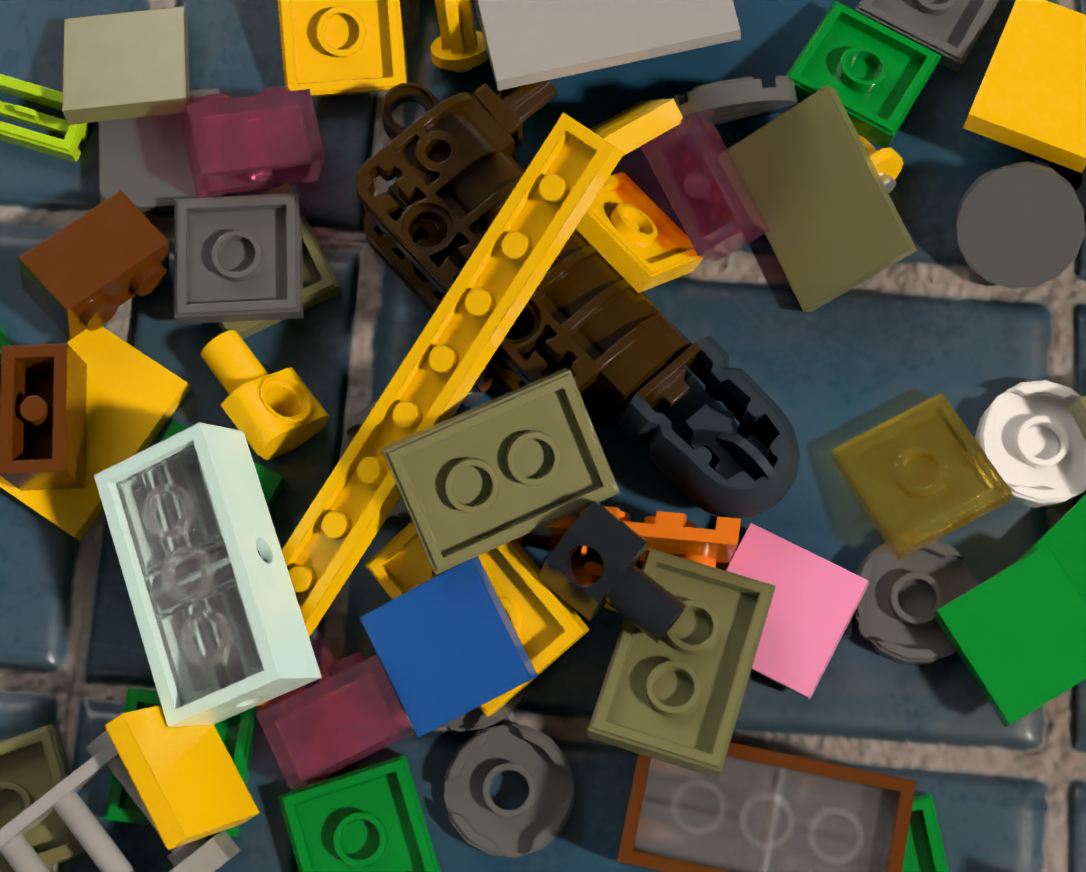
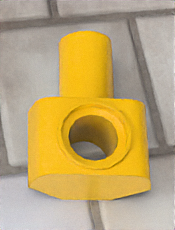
(270, 408)

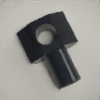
(621, 583)

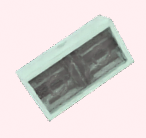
(206, 576)

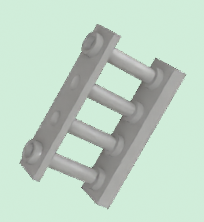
(63, 798)

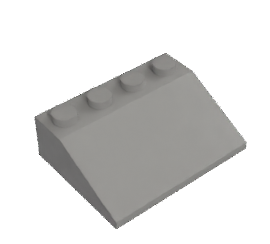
(570, 37)

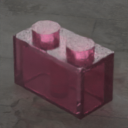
(252, 141)
(705, 188)
(334, 721)

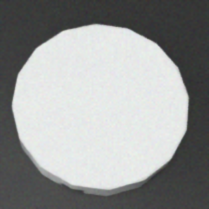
(1035, 443)

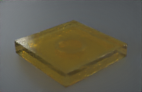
(920, 476)

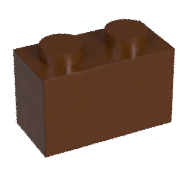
(95, 265)
(43, 417)

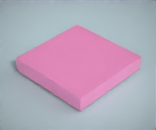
(806, 612)

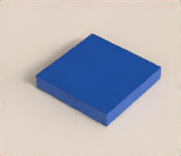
(448, 646)

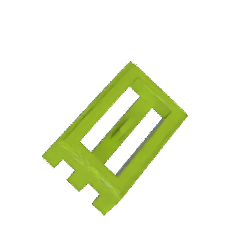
(33, 140)

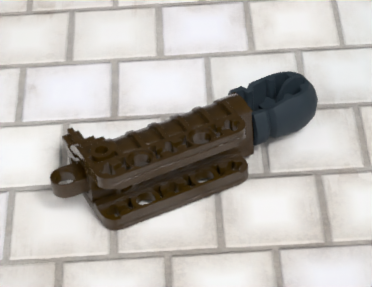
(583, 316)

